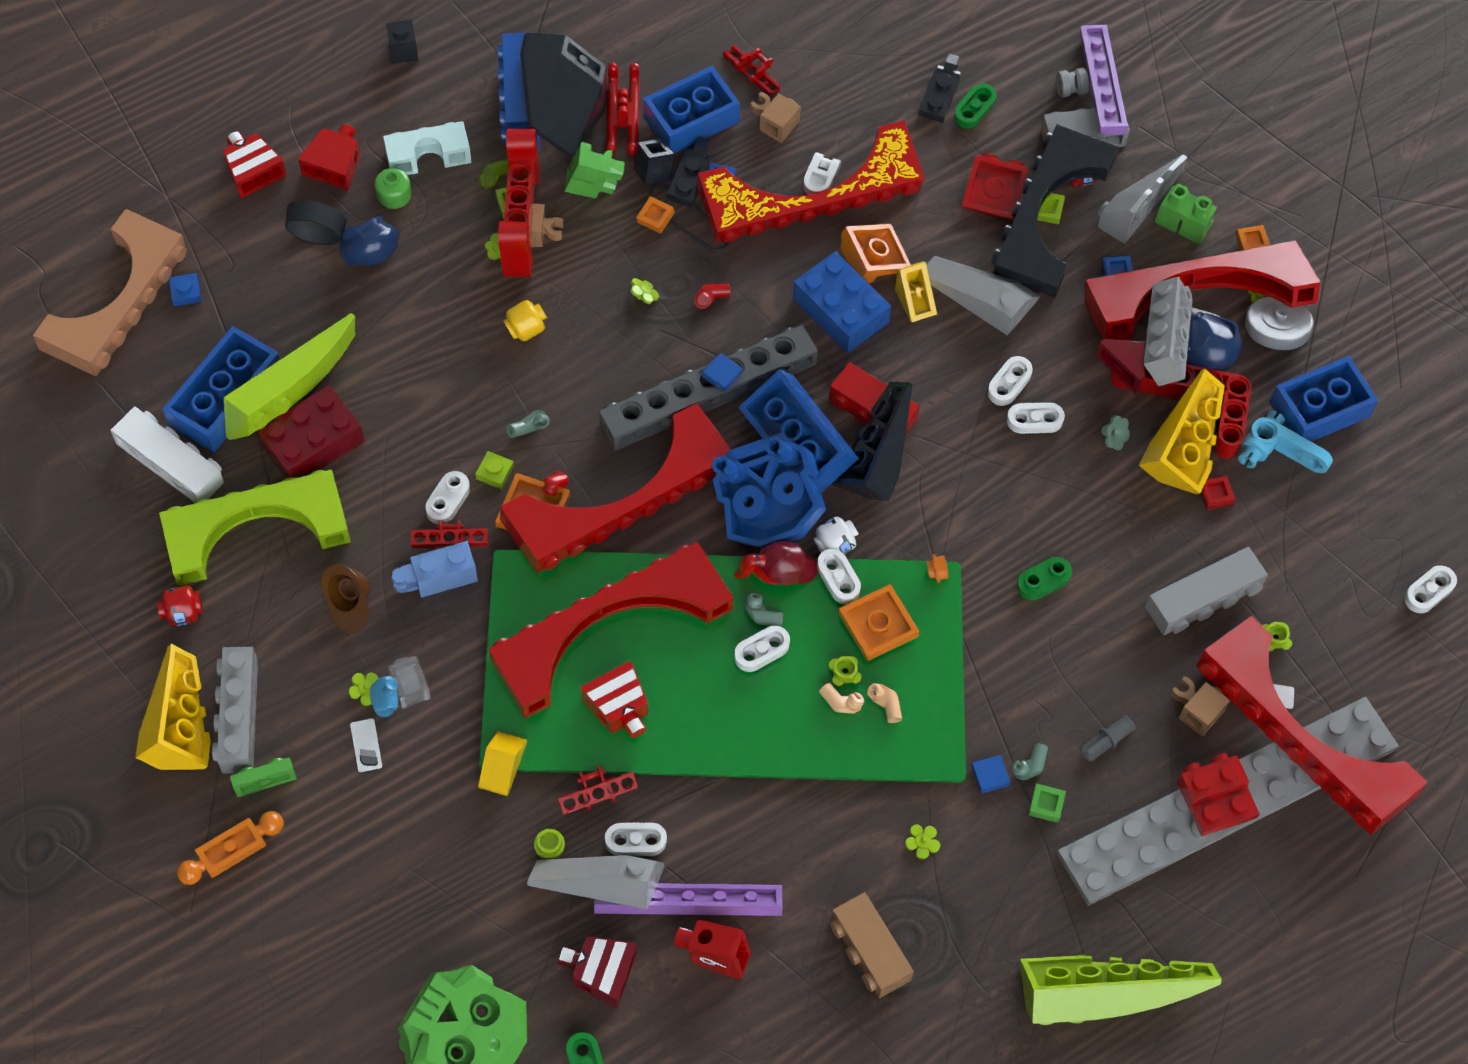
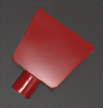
(331, 157)

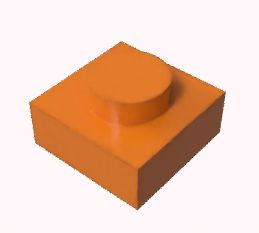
(655, 214)
(1251, 237)

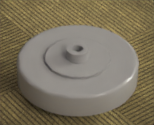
(1278, 325)

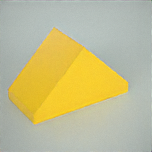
(915, 291)
(501, 763)

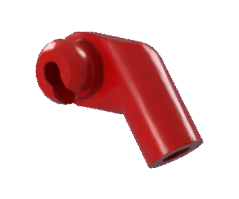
(709, 293)
(553, 481)

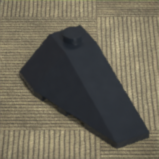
(880, 446)

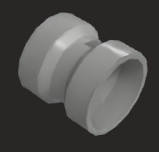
(1072, 82)

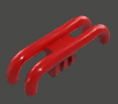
(620, 112)

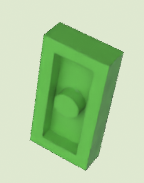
(255, 779)

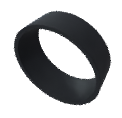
(318, 213)

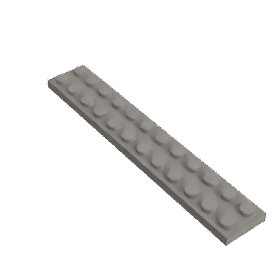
(1167, 830)

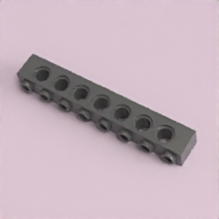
(649, 421)

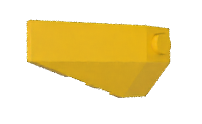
(1184, 442)
(173, 723)

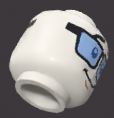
(836, 535)

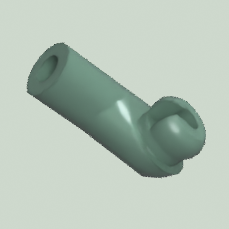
(759, 613)
(1033, 766)

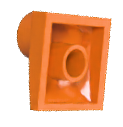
(873, 250)

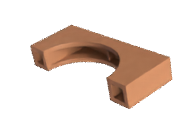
(92, 339)

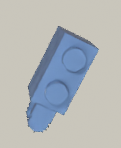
(437, 571)

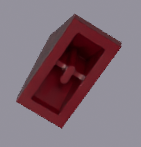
(1124, 360)

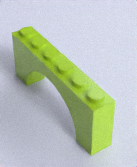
(197, 527)

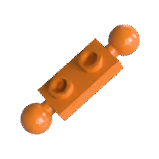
(230, 848)

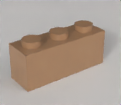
(871, 945)

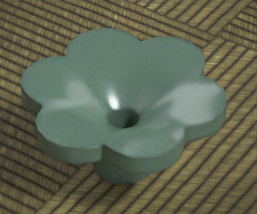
(1116, 432)

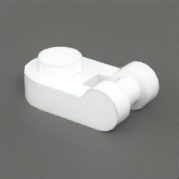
(820, 180)

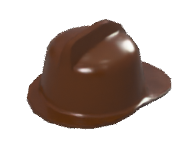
(346, 597)

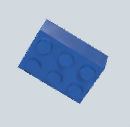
(691, 109)
(841, 302)
(1324, 400)

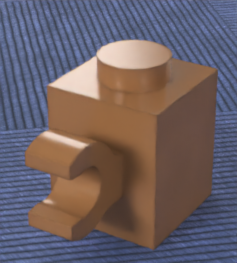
(777, 117)
(543, 225)
(1200, 708)

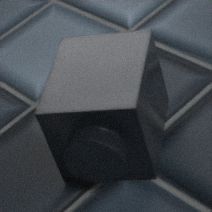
(402, 41)
(653, 161)

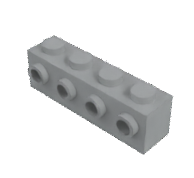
(1168, 331)
(1206, 591)
(237, 709)

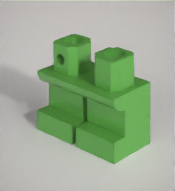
(592, 172)
(1188, 211)

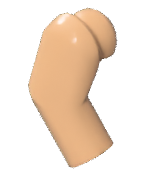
(887, 699)
(841, 704)

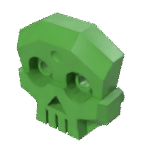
(481, 1040)

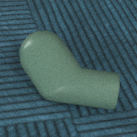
(531, 423)

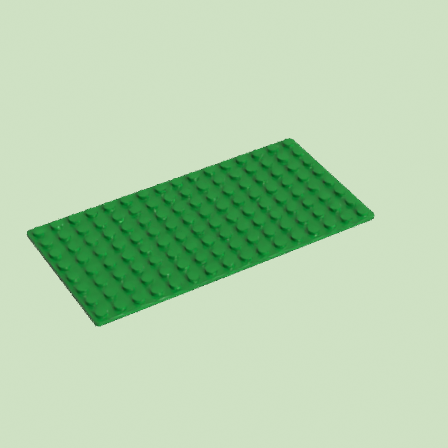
(711, 713)

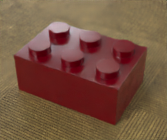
(311, 434)

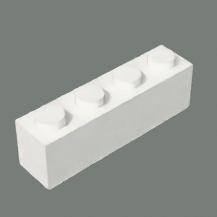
(167, 455)

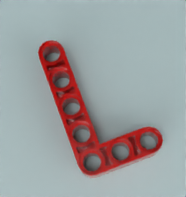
(1232, 403)

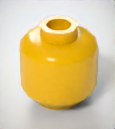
(525, 320)

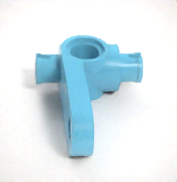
(1283, 441)

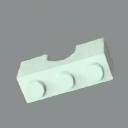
(445, 140)

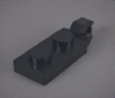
(941, 90)
(683, 186)

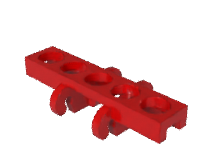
(748, 58)
(443, 529)
(605, 785)

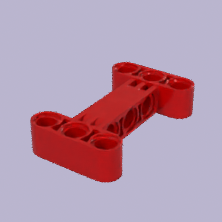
(523, 176)

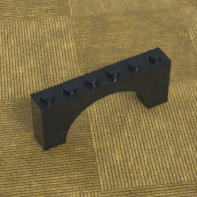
(1066, 158)

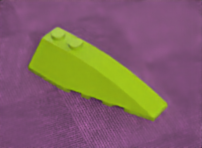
(286, 381)
(1085, 990)

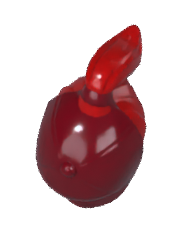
(779, 564)

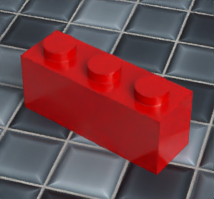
(859, 391)

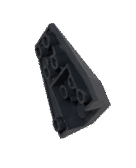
(562, 89)

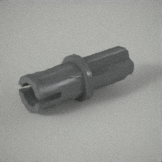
(1107, 738)

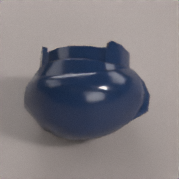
(369, 242)
(1213, 342)

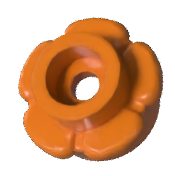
(938, 568)

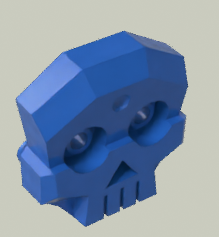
(774, 513)

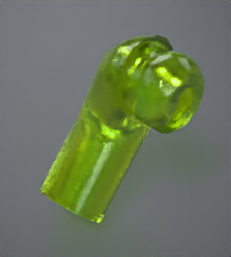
(491, 173)

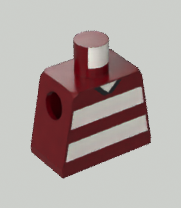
(601, 967)

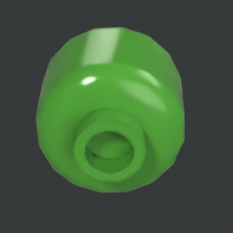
(393, 188)

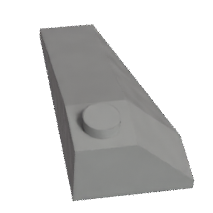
(1134, 204)
(987, 295)
(606, 878)

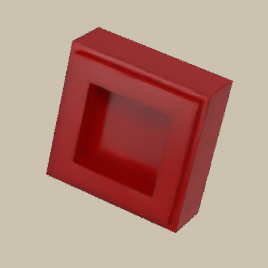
(1217, 493)

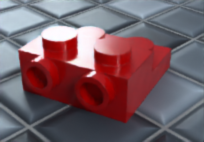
(995, 186)
(1217, 794)

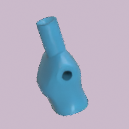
(384, 696)

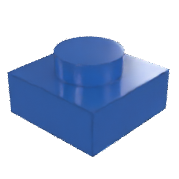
(185, 289)

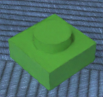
(1047, 803)

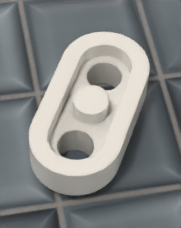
(1008, 382)
(1034, 417)
(449, 496)
(840, 577)
(1429, 591)
(760, 649)
(635, 837)

